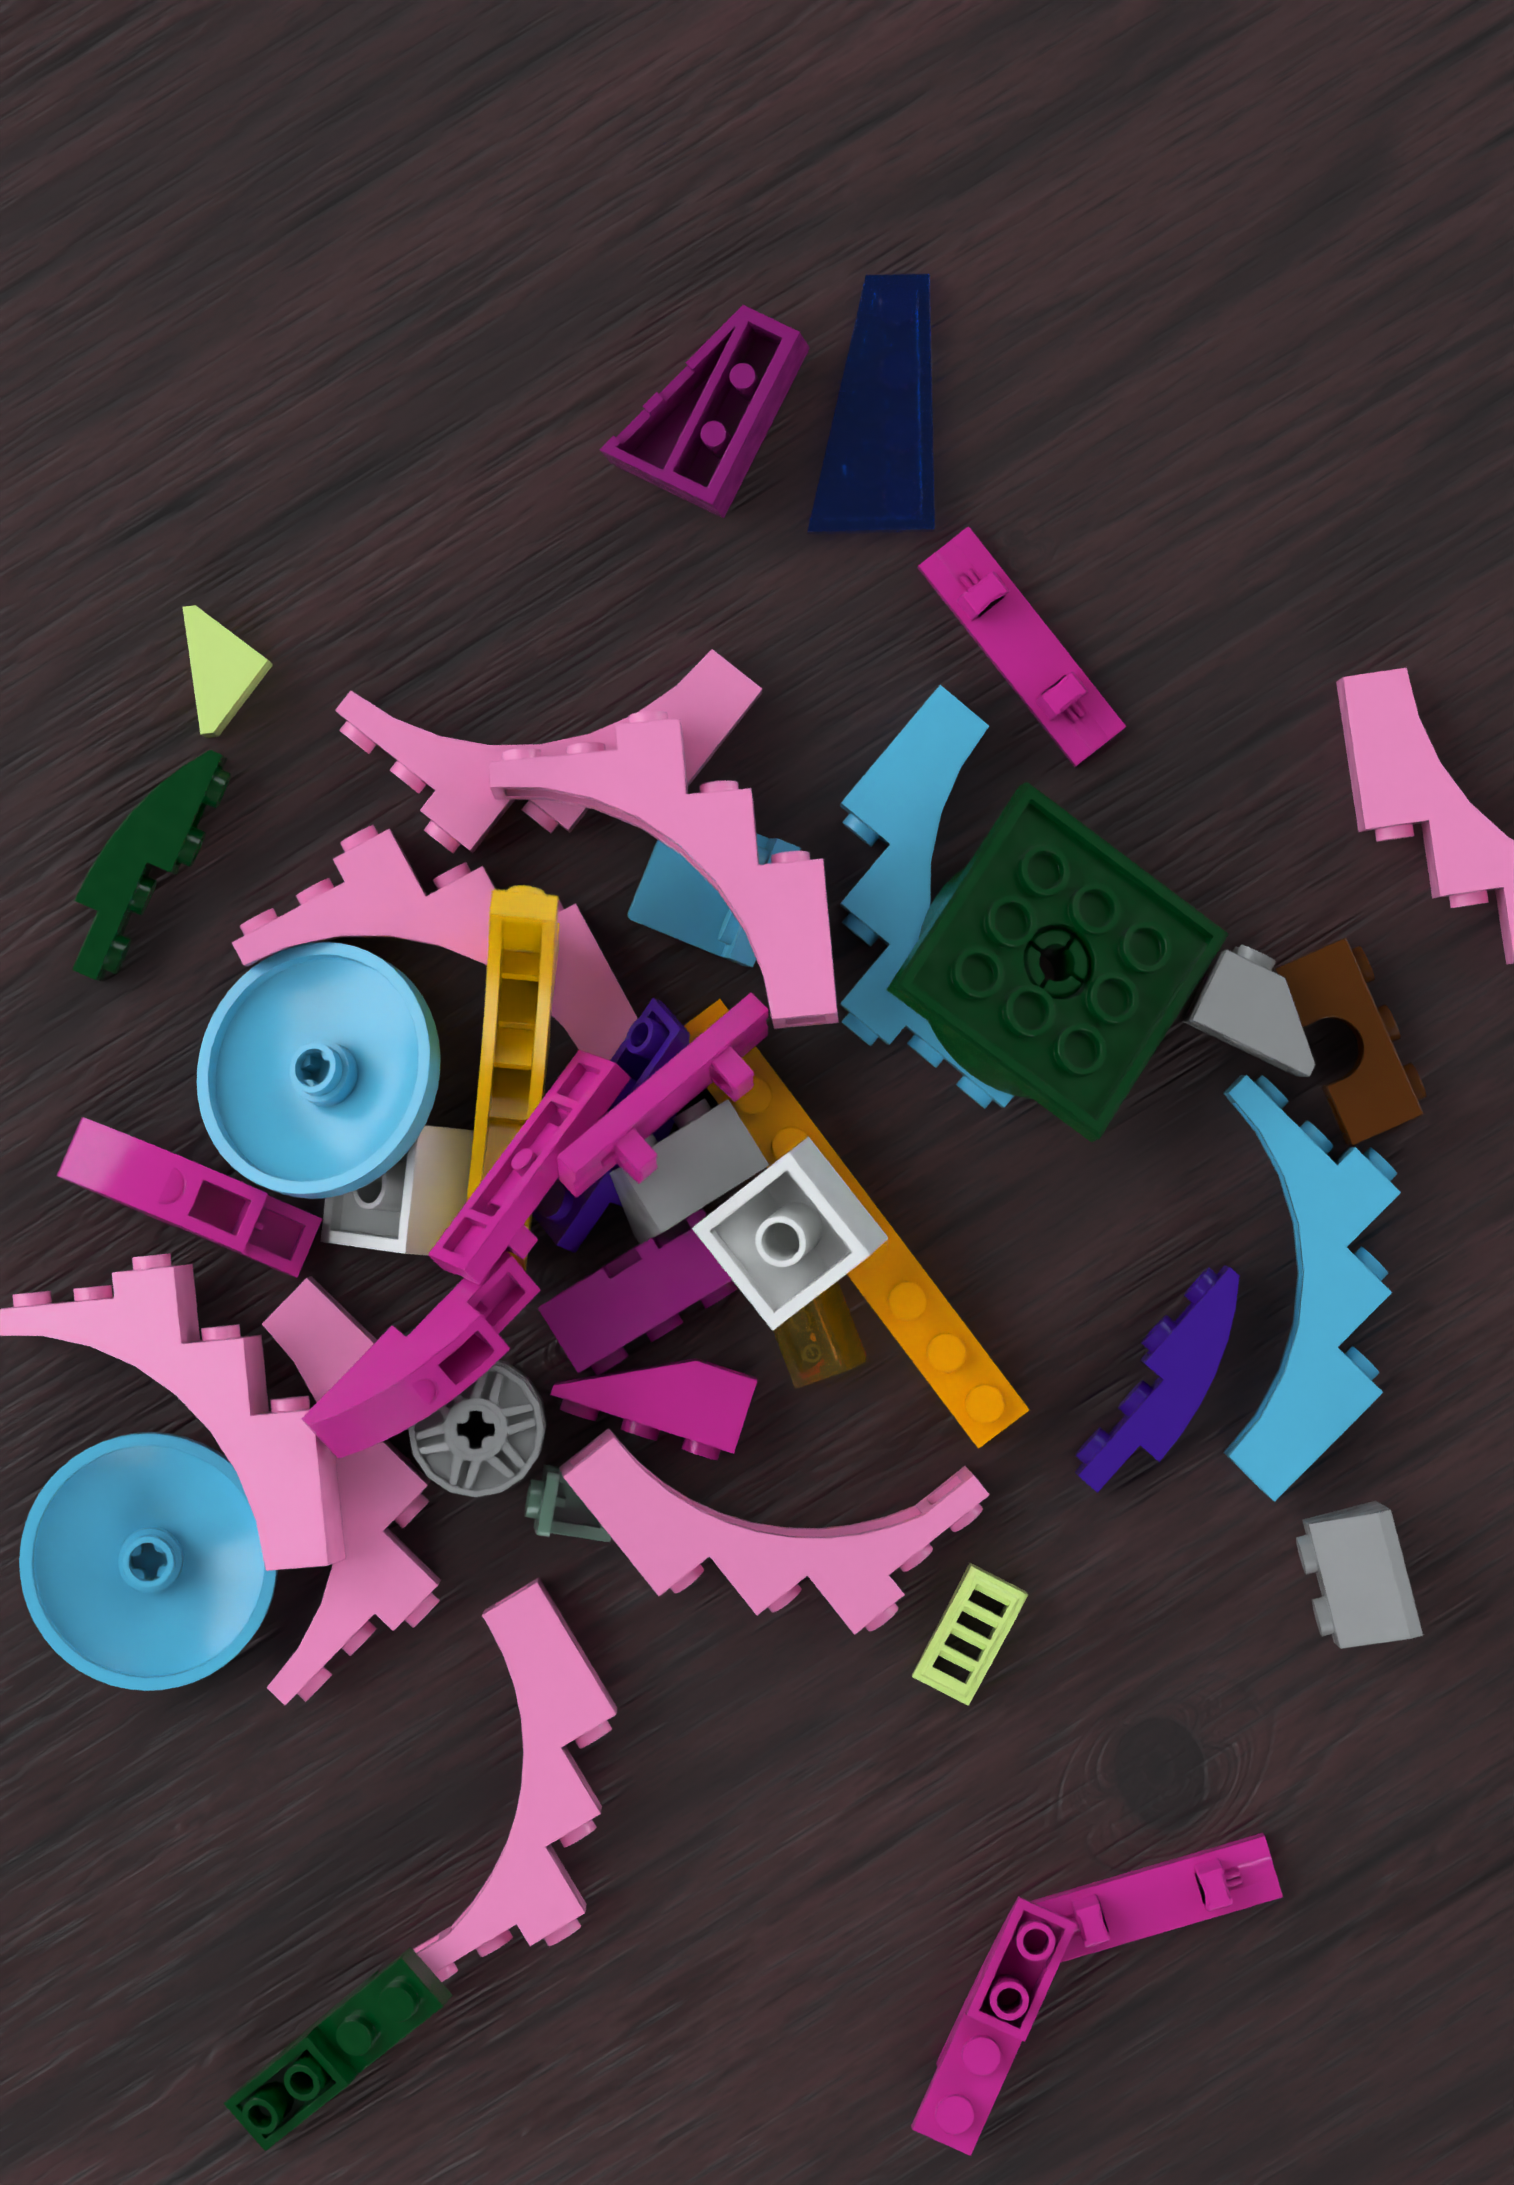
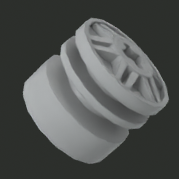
(505, 1457)

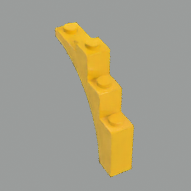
(515, 1023)

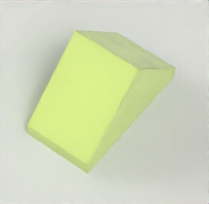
(222, 670)

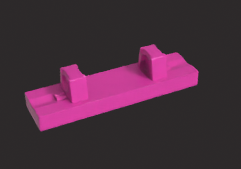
(1021, 646)
(622, 1131)
(527, 1170)
(1166, 1895)

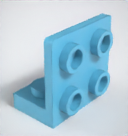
(688, 908)

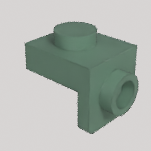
(560, 1509)

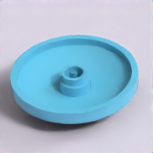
(318, 1070)
(145, 1562)

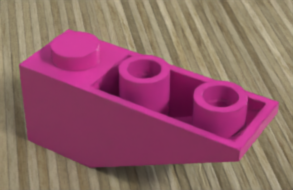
(679, 1397)

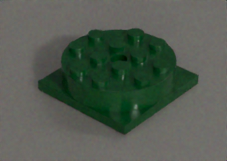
(1118, 951)

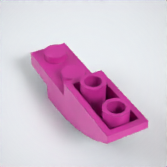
(189, 1196)
(417, 1374)
(993, 2025)

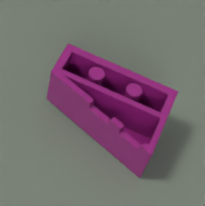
(715, 413)
(636, 1296)

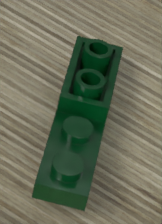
(155, 833)
(337, 2048)

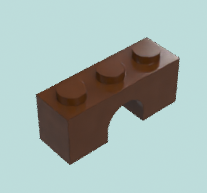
(1377, 1088)

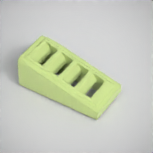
(994, 1587)

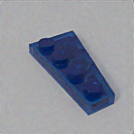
(881, 434)

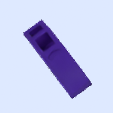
(647, 1047)
(1186, 1361)

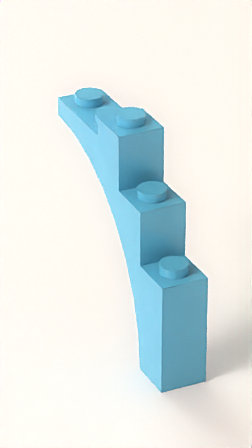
(902, 807)
(1329, 1204)

